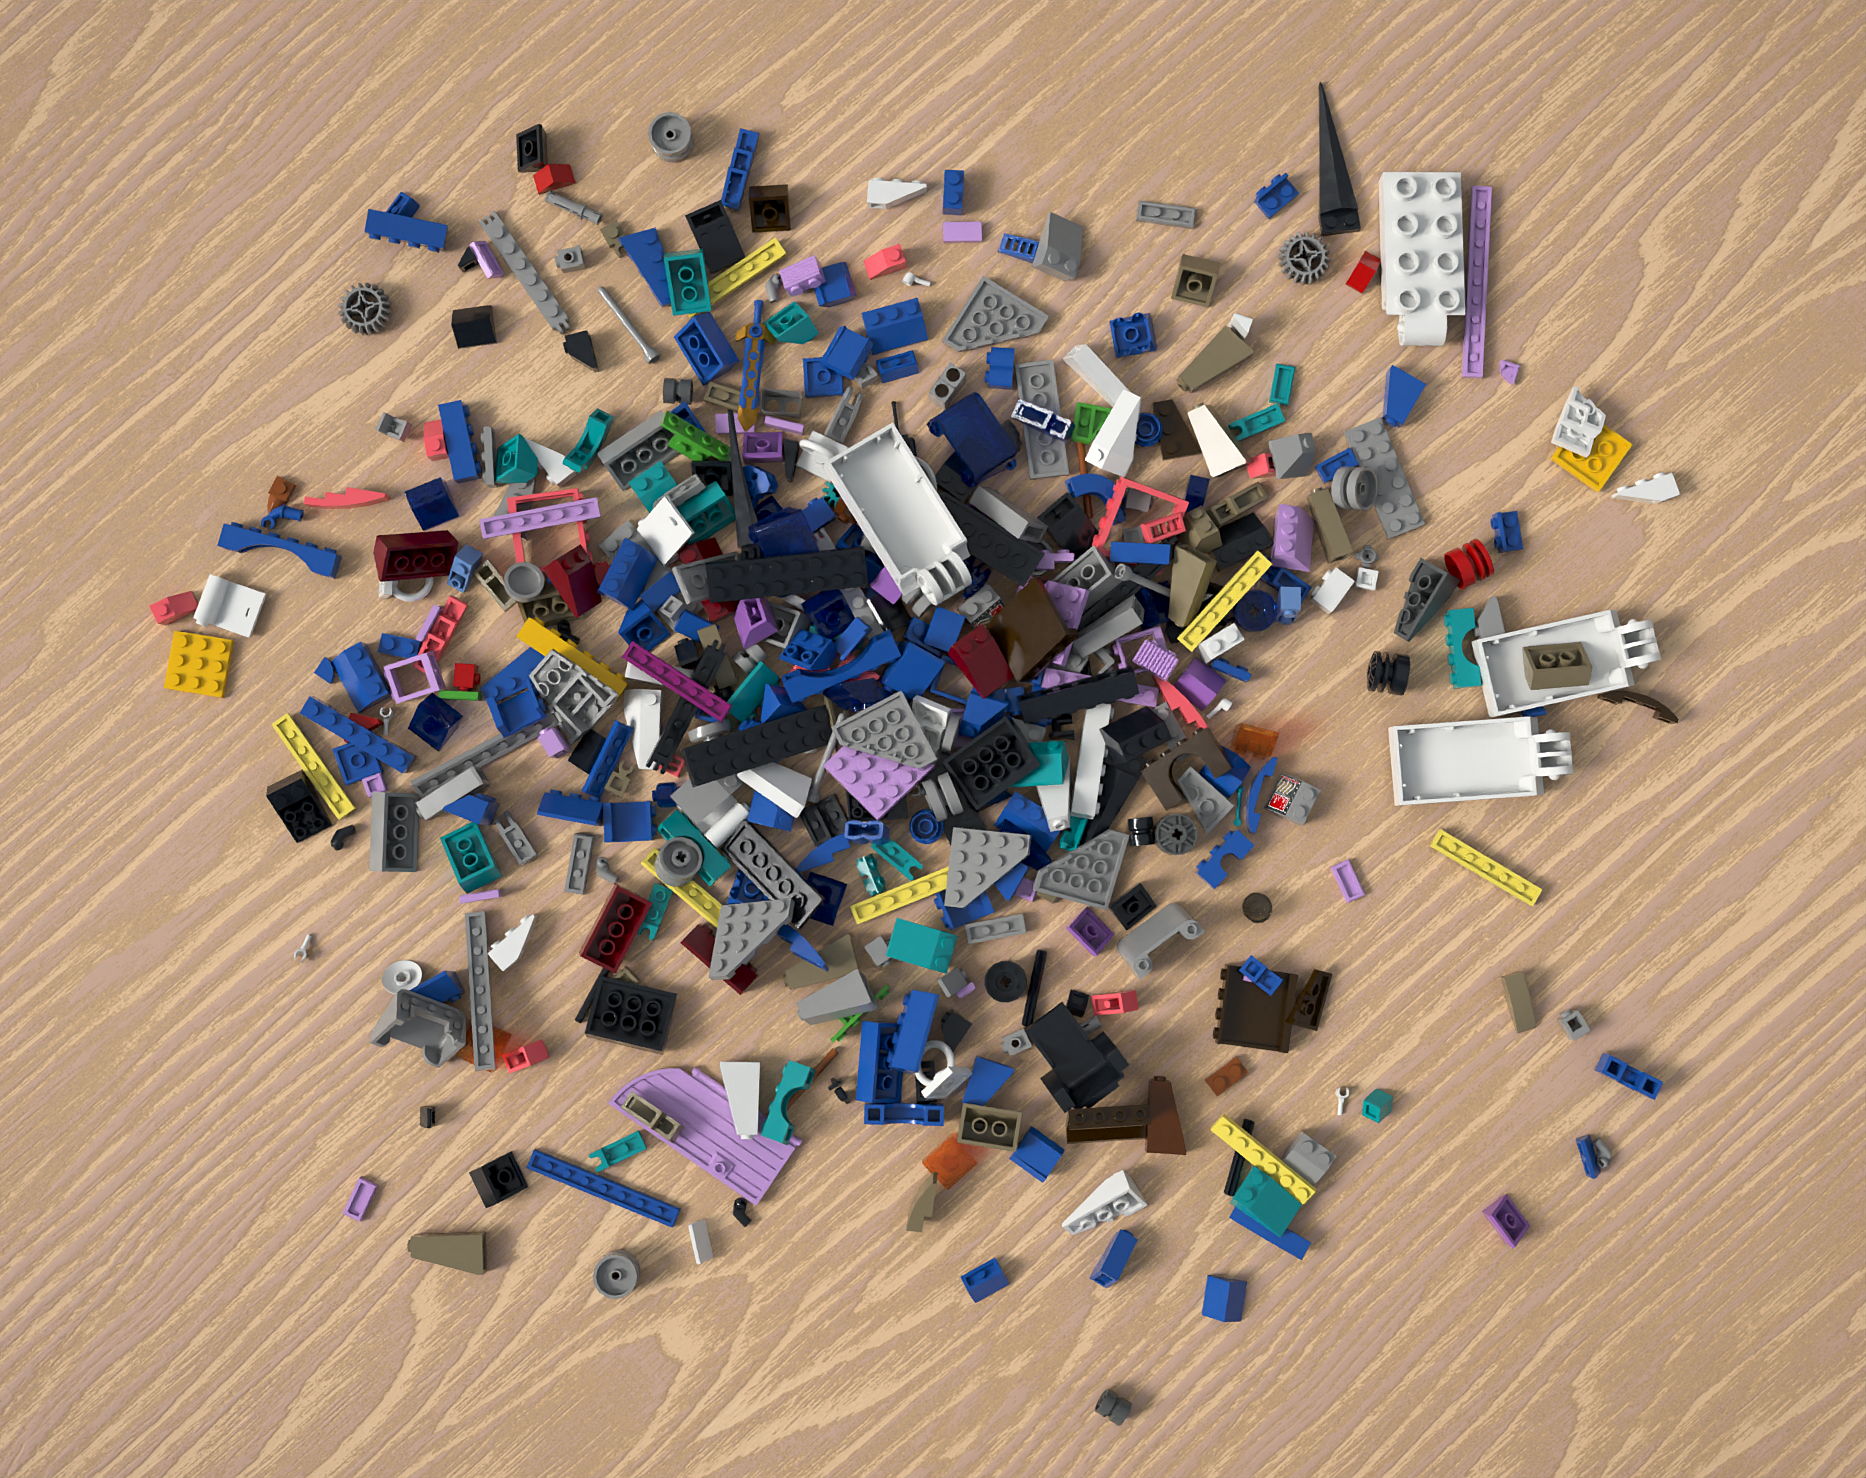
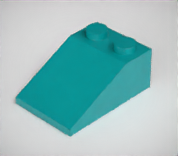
(687, 281)
(652, 484)
(470, 857)
(921, 945)
(1266, 1201)

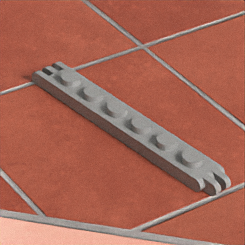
(525, 272)
(853, 596)

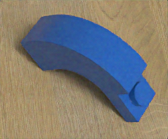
(1097, 486)

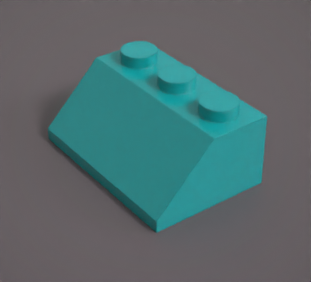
(707, 512)
(751, 692)
(1053, 766)

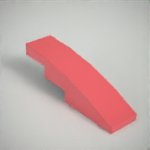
(352, 499)
(443, 629)
(1177, 700)

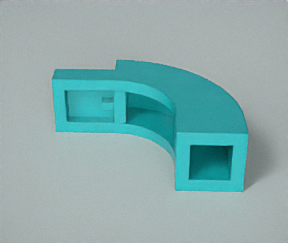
(591, 441)

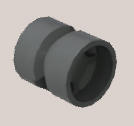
(677, 391)
(1113, 1407)

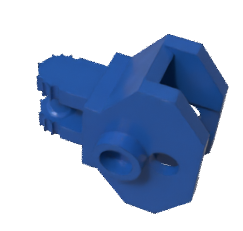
(759, 483)

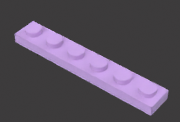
(539, 518)
(1052, 677)

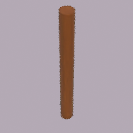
(1083, 470)
(819, 1068)

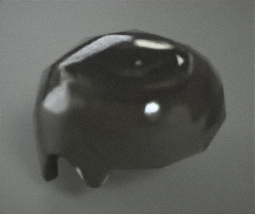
(1257, 907)

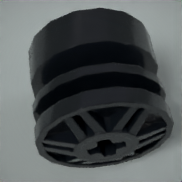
(1393, 673)
(999, 991)

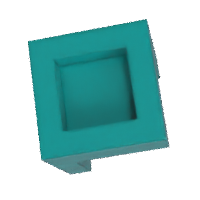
(1377, 1105)

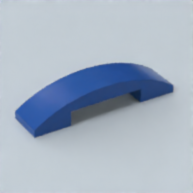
(1253, 818)

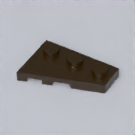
(1176, 437)
(1311, 1002)

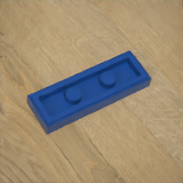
(1140, 553)

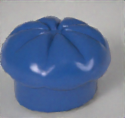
(1148, 430)
(925, 827)

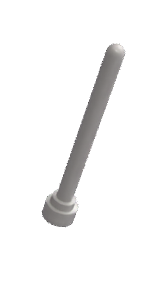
(650, 354)
(1125, 573)
(814, 792)

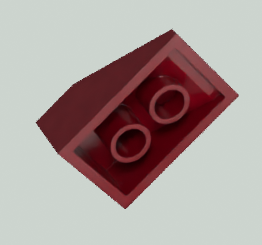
(575, 580)
(981, 661)

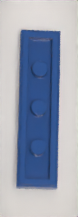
(607, 759)

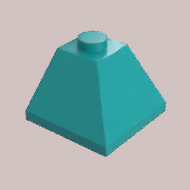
(792, 325)
(515, 462)

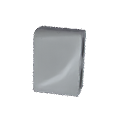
(772, 394)
(944, 402)

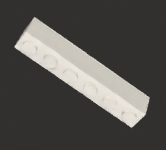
(1090, 762)

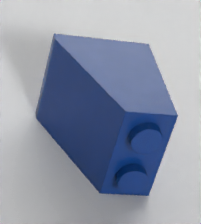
(911, 671)

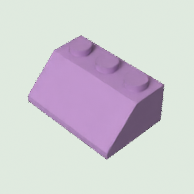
(1292, 538)

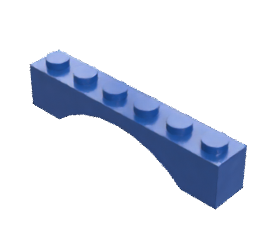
(241, 540)
(804, 683)
(358, 735)

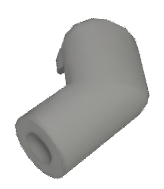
(772, 286)
(604, 872)
(1604, 1153)

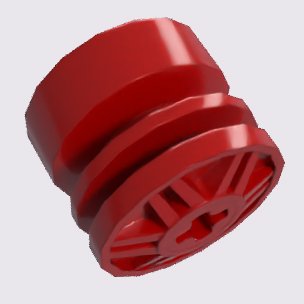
(1469, 563)

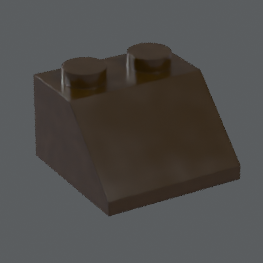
(769, 208)

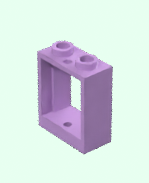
(1117, 648)
(432, 671)

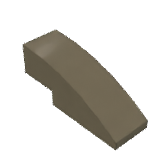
(1237, 504)
(494, 584)
(725, 675)
(1519, 1001)
(652, 1117)
(922, 1204)

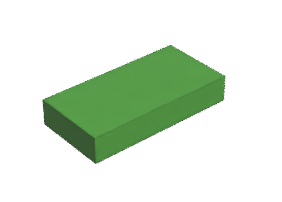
(460, 695)

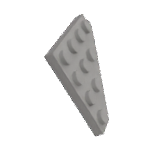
(993, 317)
(887, 732)
(979, 861)
(1086, 872)
(743, 930)

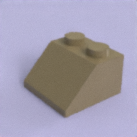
(1195, 280)
(1200, 531)

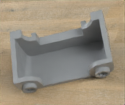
(1154, 932)
(424, 1024)

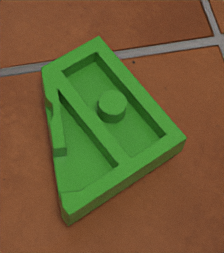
(1088, 422)

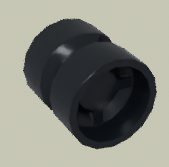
(1141, 831)

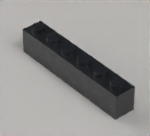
(1077, 695)

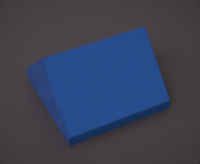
(944, 629)
(778, 704)
(1224, 1298)

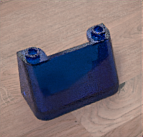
(975, 438)
(783, 534)

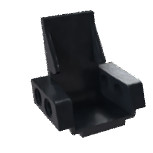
(1081, 1067)

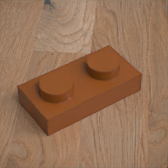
(1226, 1076)

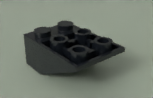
(716, 236)
(1069, 526)
(298, 806)
(859, 813)

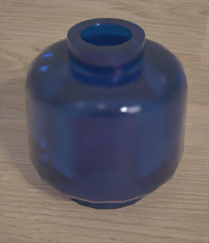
(663, 793)

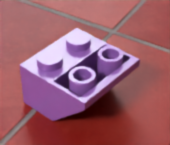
(754, 621)

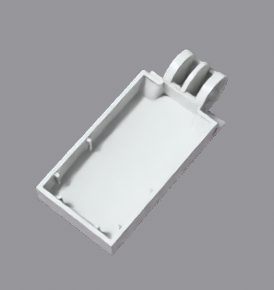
(1421, 253)
(902, 515)
(1608, 645)
(1475, 760)

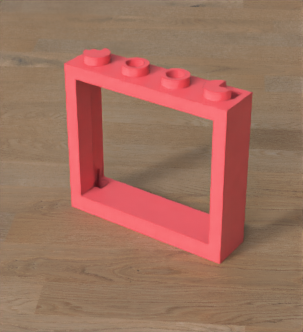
(1113, 505)
(517, 537)

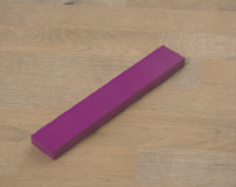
(677, 681)

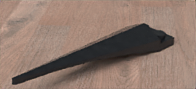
(1336, 197)
(744, 509)
(1117, 786)

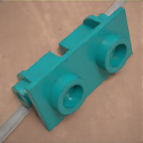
(1071, 838)
(868, 866)

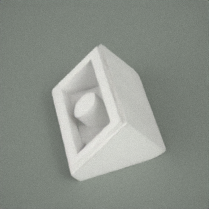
(1240, 325)
(700, 1241)

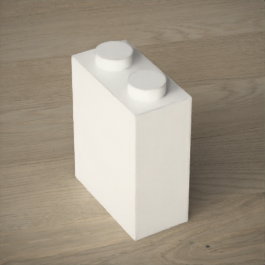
(1219, 643)

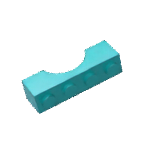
(1463, 673)
(713, 863)
(795, 1078)

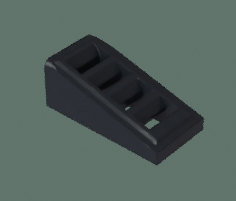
(791, 451)
(921, 1099)

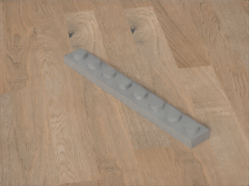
(480, 755)
(480, 991)

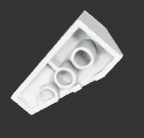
(1116, 439)
(644, 713)
(1112, 1198)

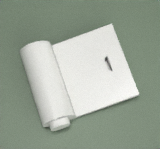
(665, 531)
(227, 606)
(723, 820)

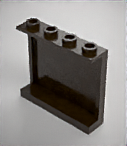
(1030, 631)
(1252, 1016)
(1107, 1124)

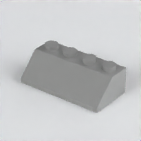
(638, 450)
(1090, 572)
(394, 832)

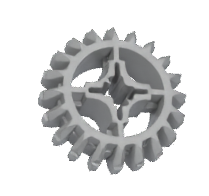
(1289, 263)
(360, 294)

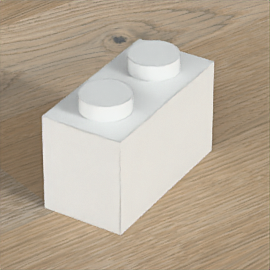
(1332, 590)

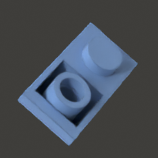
(462, 569)
(1288, 605)

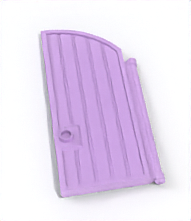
(709, 1129)

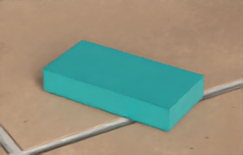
(1282, 384)

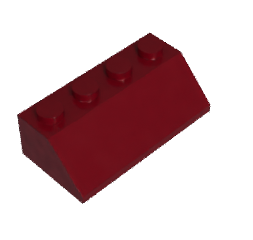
(703, 550)
(414, 555)
(615, 928)
(701, 944)

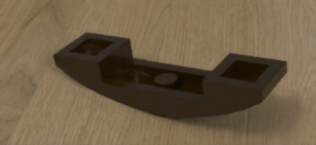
(1661, 711)

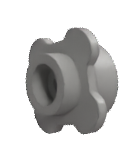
(1367, 550)

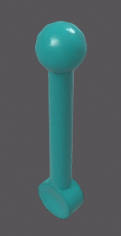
(1237, 822)

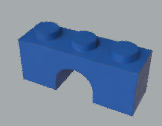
(1210, 869)
(1628, 1076)

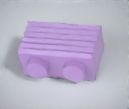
(802, 276)
(1155, 659)
(553, 742)

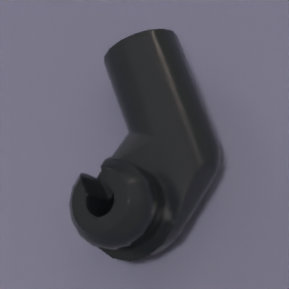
(564, 628)
(340, 834)
(739, 1211)

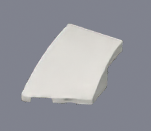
(1578, 424)
(933, 721)

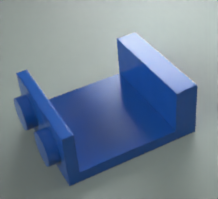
(518, 711)
(629, 821)
(957, 917)

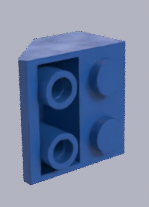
(810, 651)

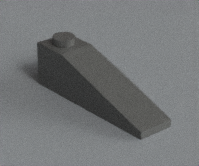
(1426, 595)

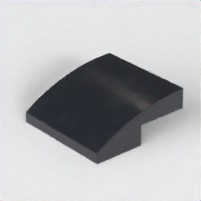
(889, 615)
(824, 819)

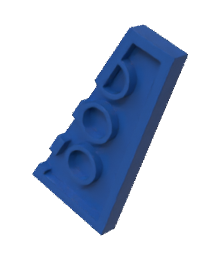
(648, 256)
(512, 677)

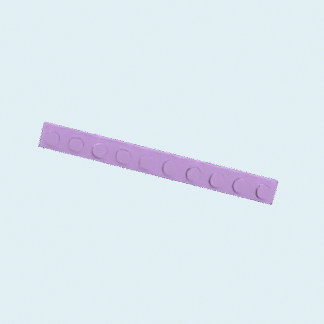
(1476, 282)

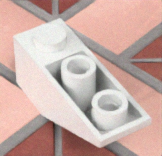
(891, 193)
(552, 463)
(1654, 491)
(512, 947)

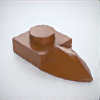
(279, 493)

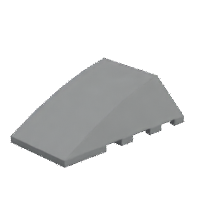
(572, 694)

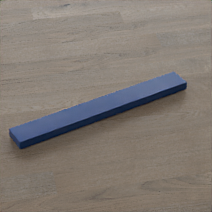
(603, 1188)

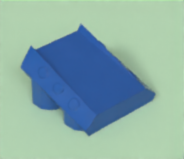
(837, 287)
(1133, 335)
(847, 352)
(745, 891)
(1037, 1154)

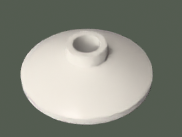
(401, 971)

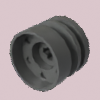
(1165, 828)

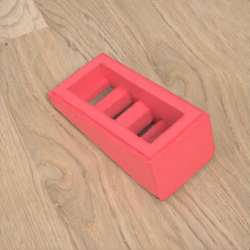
(1149, 538)

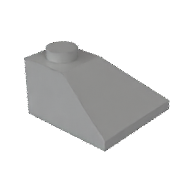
(1292, 455)

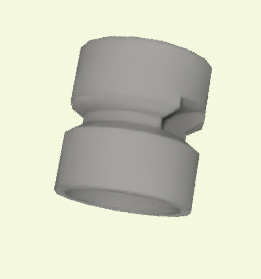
(750, 658)

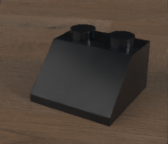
(498, 1179)

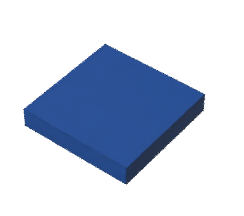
(821, 380)
(356, 763)

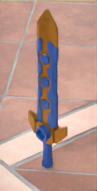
(752, 364)

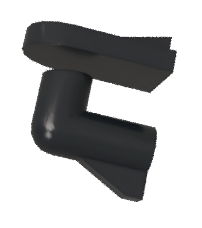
(1064, 719)
(840, 1093)

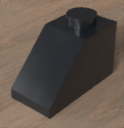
(581, 349)
(687, 653)
(954, 1028)

